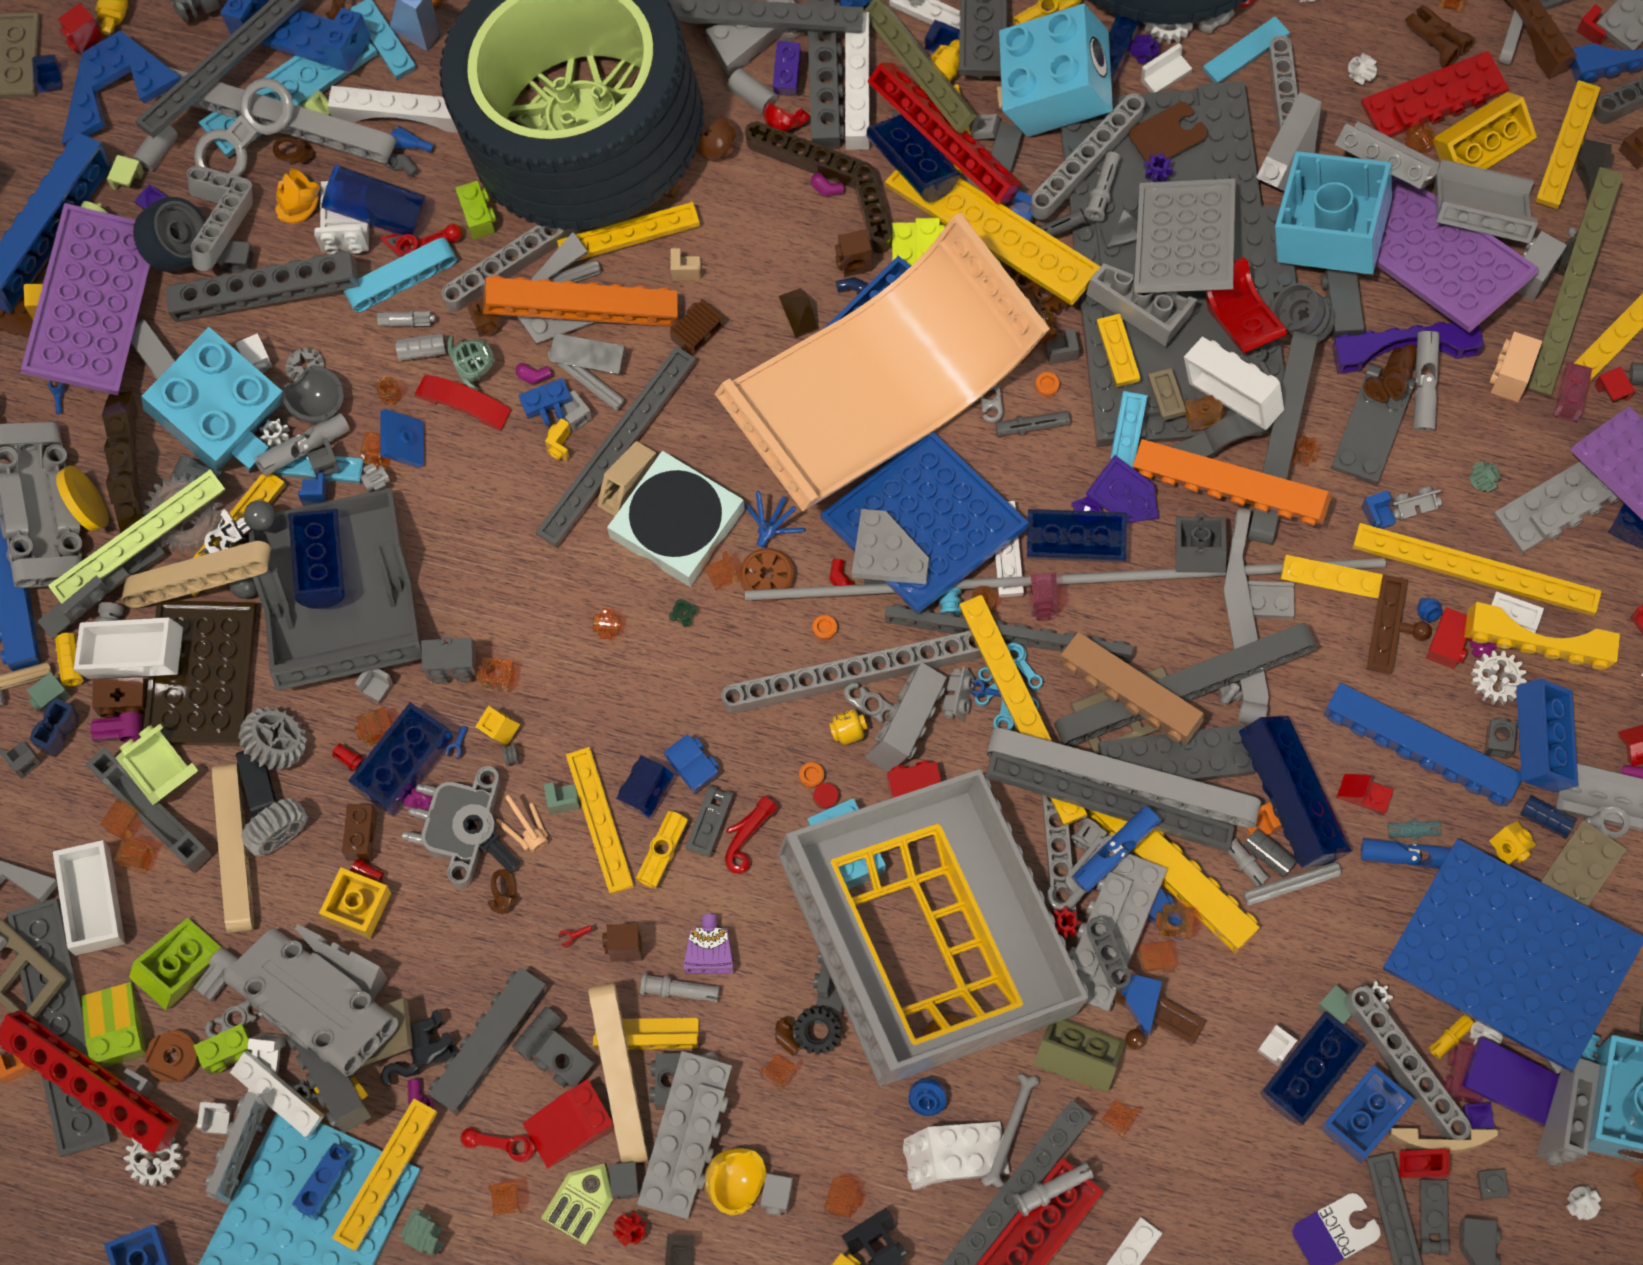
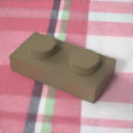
(1166, 394)

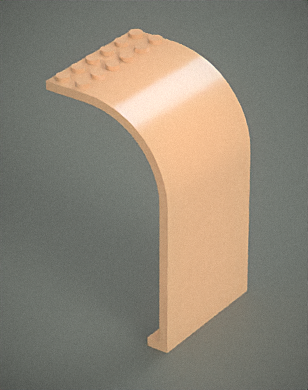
(887, 369)

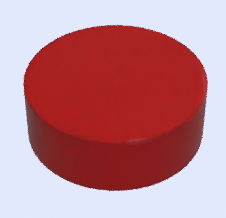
(825, 796)

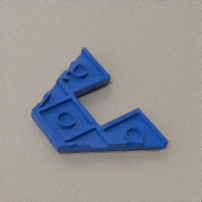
(104, 65)

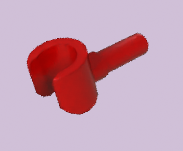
(573, 935)

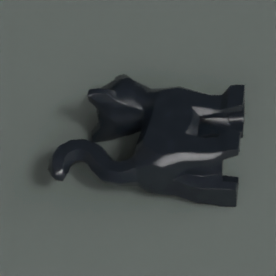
(424, 1051)

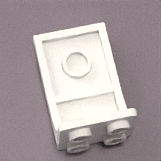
(340, 232)
(952, 1153)

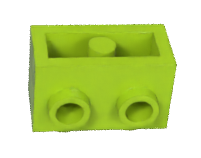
(475, 211)
(223, 1049)

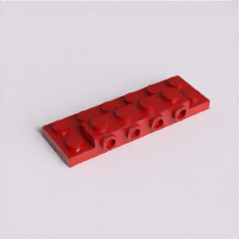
(1435, 95)

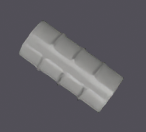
(421, 347)

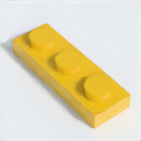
(1118, 350)

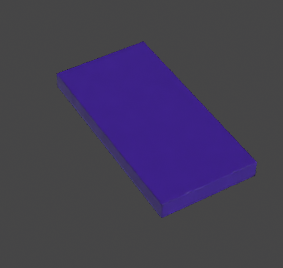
(1510, 1081)

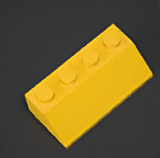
(1488, 133)

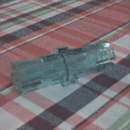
(1414, 829)

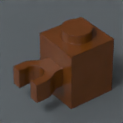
(1633, 148)
(484, 323)

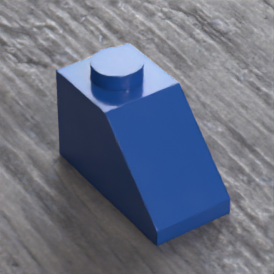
(1142, 1000)

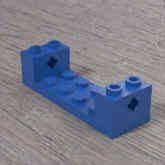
(307, 33)

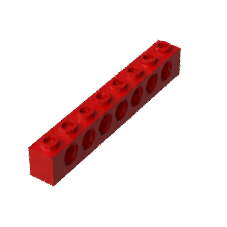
(957, 147)
(100, 1082)

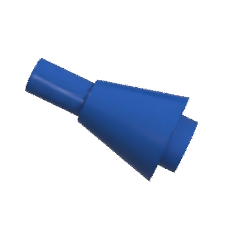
(407, 140)

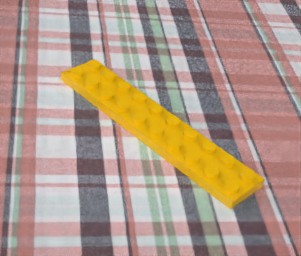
(1009, 237)

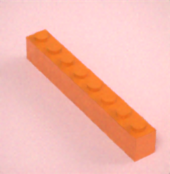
(579, 301)
(1232, 482)

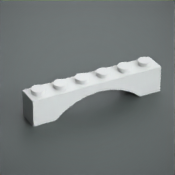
(857, 87)
(362, 104)

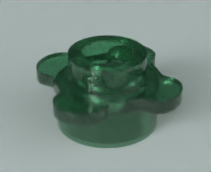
(681, 605)

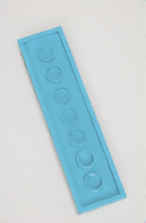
(301, 79)

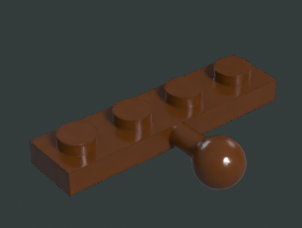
(1388, 625)
(1167, 1017)

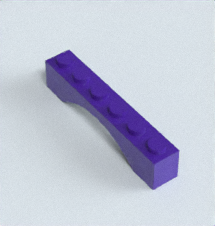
(1357, 351)

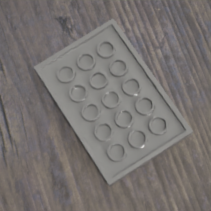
(1185, 236)

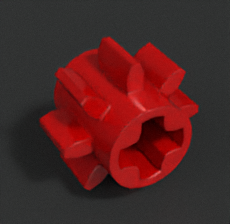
(1070, 919)
(629, 1229)

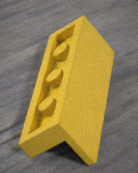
(659, 1034)

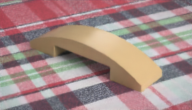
(1409, 1139)

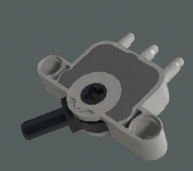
(447, 825)

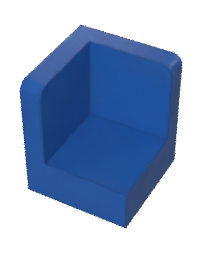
(1022, 206)
(314, 490)
(1377, 510)

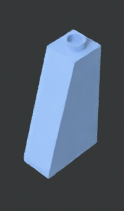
(416, 22)

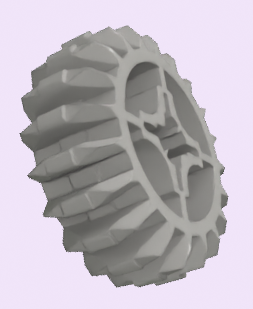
(257, 737)
(274, 827)

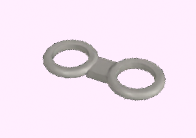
(245, 126)

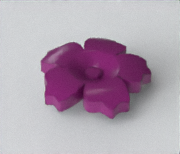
(1482, 648)
(417, 800)

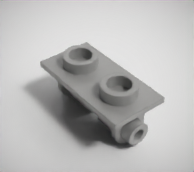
(1424, 499)
(958, 704)

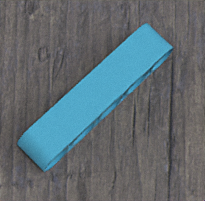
(401, 274)

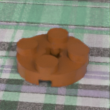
(167, 1043)

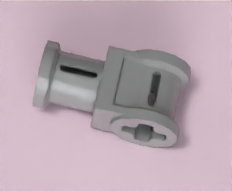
(1093, 833)

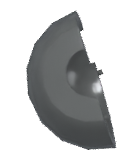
(313, 396)

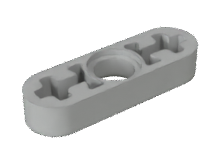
(1511, 39)

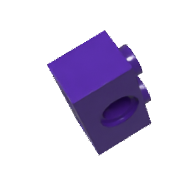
(787, 68)

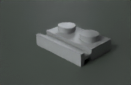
(1272, 599)

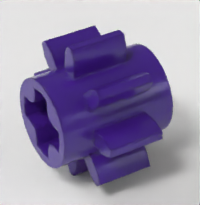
(1144, 48)
(1158, 168)

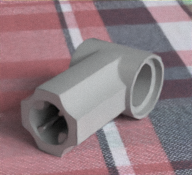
(213, 979)

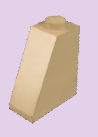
(624, 476)

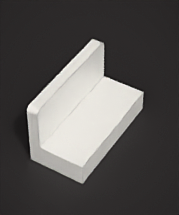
(1165, 70)

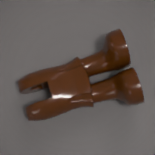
(1434, 30)
(1394, 375)

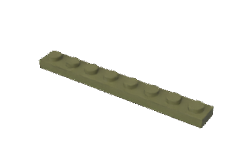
(920, 65)

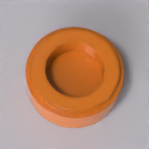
(1047, 384)
(824, 627)
(811, 775)

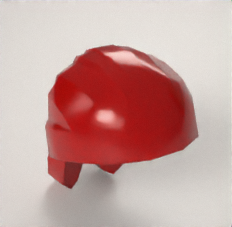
(783, 120)

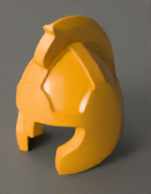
(296, 197)

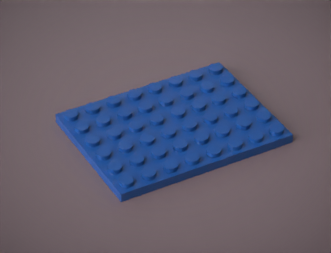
(1514, 955)

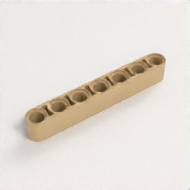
(196, 574)
(232, 851)
(618, 1074)

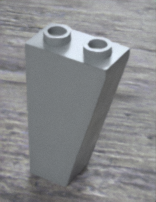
(1570, 1115)

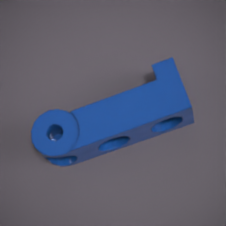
(322, 1181)

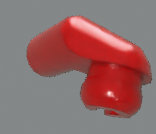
(837, 577)

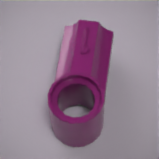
(119, 728)

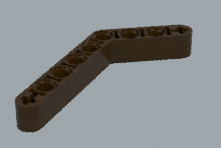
(761, 140)

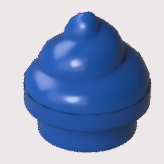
(1429, 609)

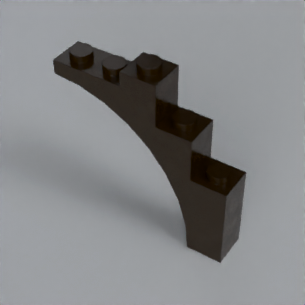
(120, 452)

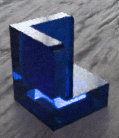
(940, 34)
(47, 73)

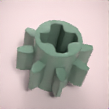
(1485, 476)

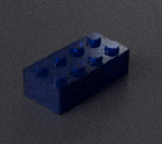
(400, 759)

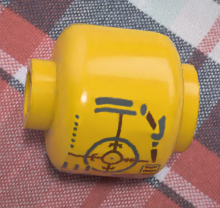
(848, 727)

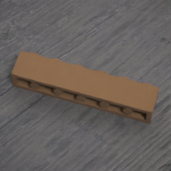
(1132, 688)

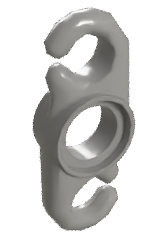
(995, 404)
(859, 703)
(242, 1008)

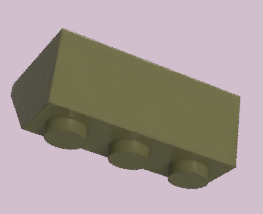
(1080, 1054)

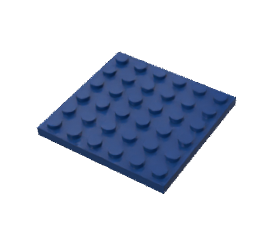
(940, 507)

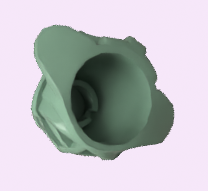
(471, 359)

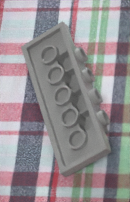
(1554, 507)
(1125, 903)
(685, 1135)

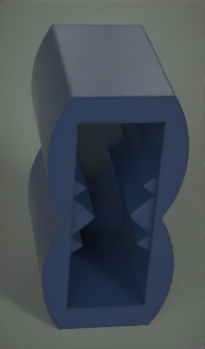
(57, 722)

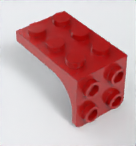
(1243, 311)

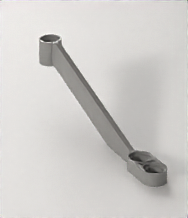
(1242, 620)

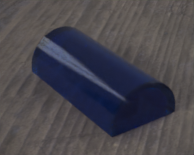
(914, 157)
(372, 201)
(1076, 535)
(316, 558)
(1312, 1069)

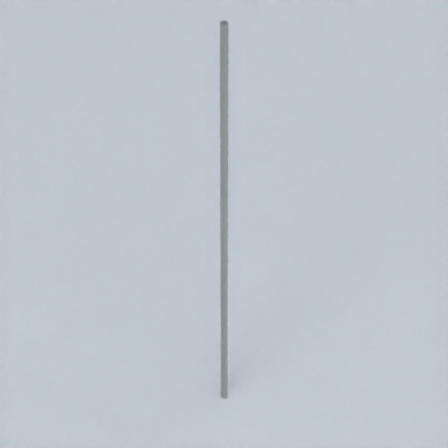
(1025, 580)

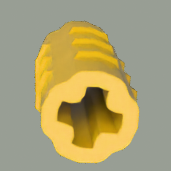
(66, 650)

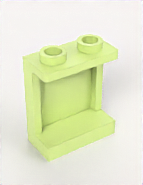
(154, 764)

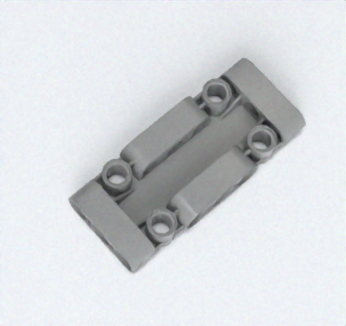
(32, 507)
(311, 1001)

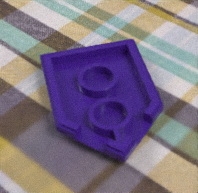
(1124, 490)

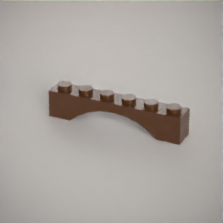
(1549, 44)

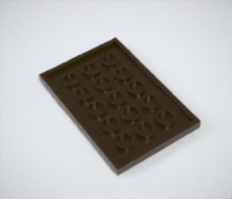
(212, 684)

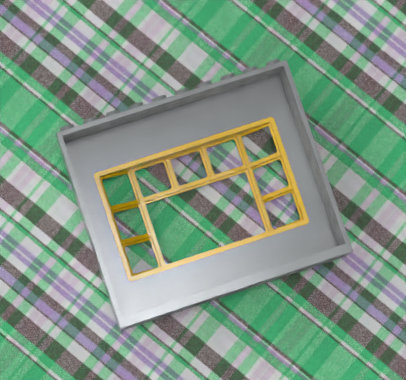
(991, 891)

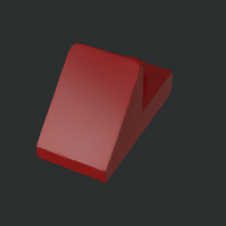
(1364, 793)
(1424, 1164)

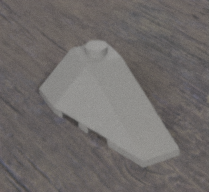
(1296, 134)
(360, 970)

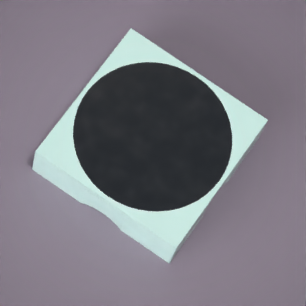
(676, 518)

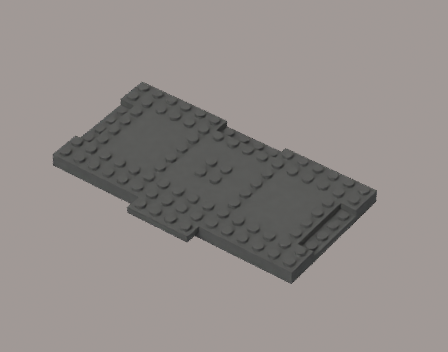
(1222, 155)

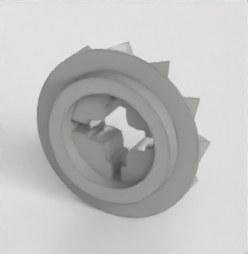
(292, 363)

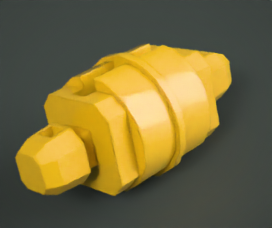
(110, 14)
(947, 59)

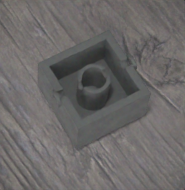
(1200, 544)
(450, 660)

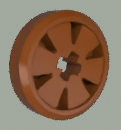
(769, 561)

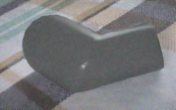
(402, 162)

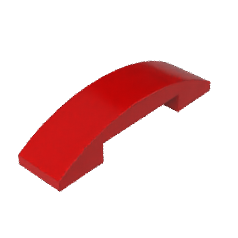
(464, 399)

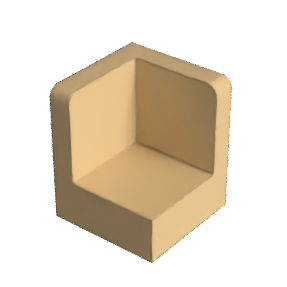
(684, 267)

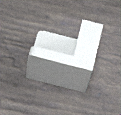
(1277, 1045)
(214, 1118)

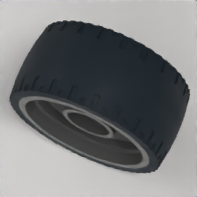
(166, 233)

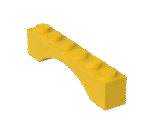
(1493, 625)

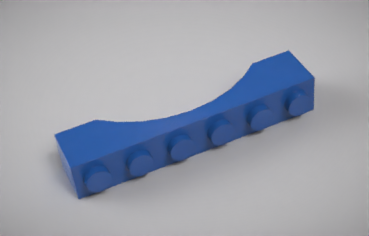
(1600, 62)

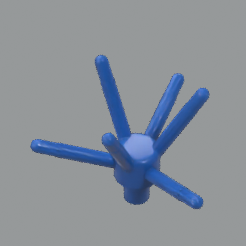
(769, 528)

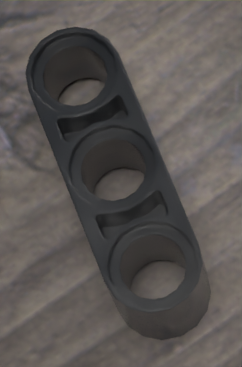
(256, 783)

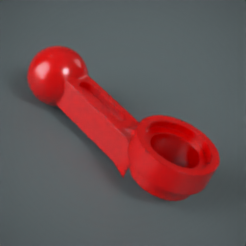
(451, 232)
(472, 1138)

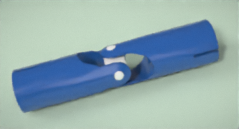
(1123, 842)
(1399, 853)

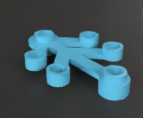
(1004, 716)

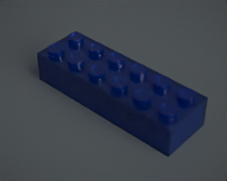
(1294, 791)

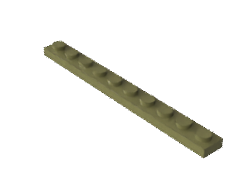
(1574, 282)

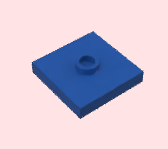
(401, 438)

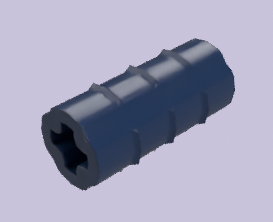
(1548, 817)

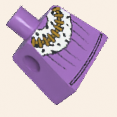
(708, 949)

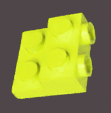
(914, 239)

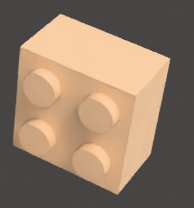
(1514, 366)

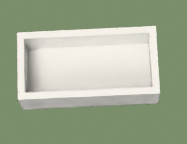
(1234, 382)
(128, 648)
(88, 898)

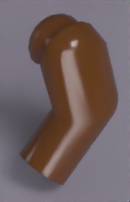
(783, 1036)

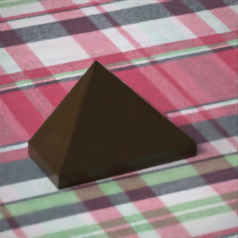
(798, 312)

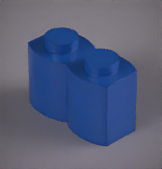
(692, 763)

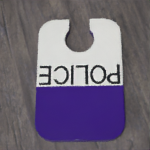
(1329, 1237)

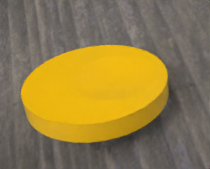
(82, 498)

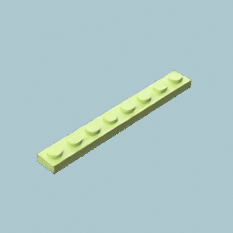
(139, 535)

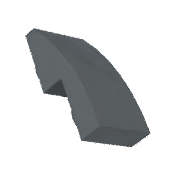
(1006, 144)

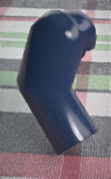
(850, 283)

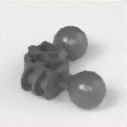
(257, 516)

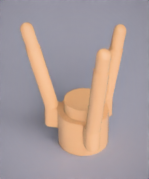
(533, 838)

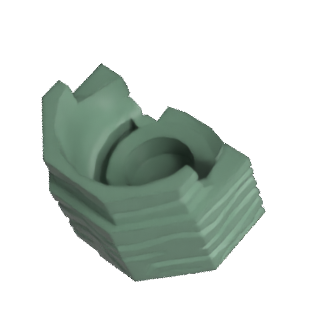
(422, 1233)

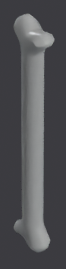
(993, 1176)

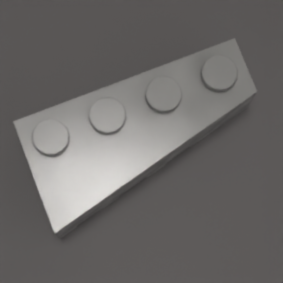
(738, 44)
(907, 718)

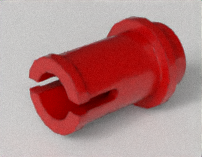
(347, 757)
(363, 869)

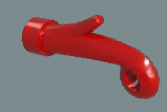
(746, 828)

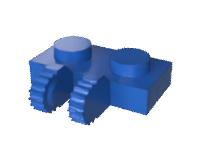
(544, 399)

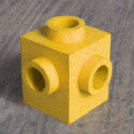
(1513, 843)

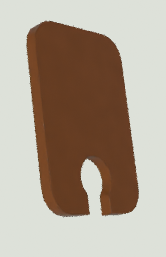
(1164, 134)

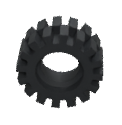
(811, 1044)

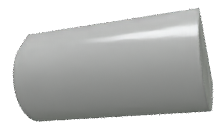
(750, 90)
(154, 149)

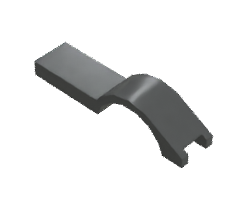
(1219, 435)

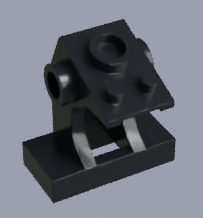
(871, 1230)

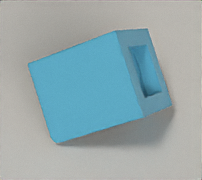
(248, 450)

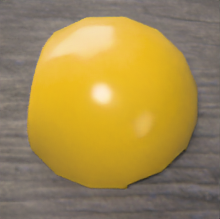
(734, 1180)

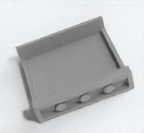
(1374, 145)
(1484, 201)

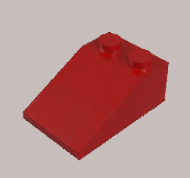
(568, 1124)

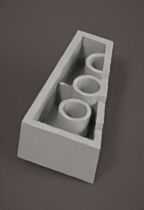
(1153, 313)

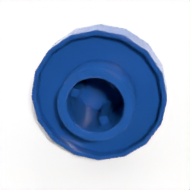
(927, 1097)

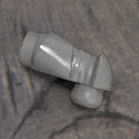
(1208, 25)

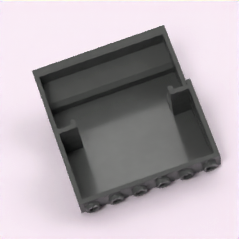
(374, 621)

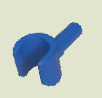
(57, 393)
(984, 690)
(458, 742)

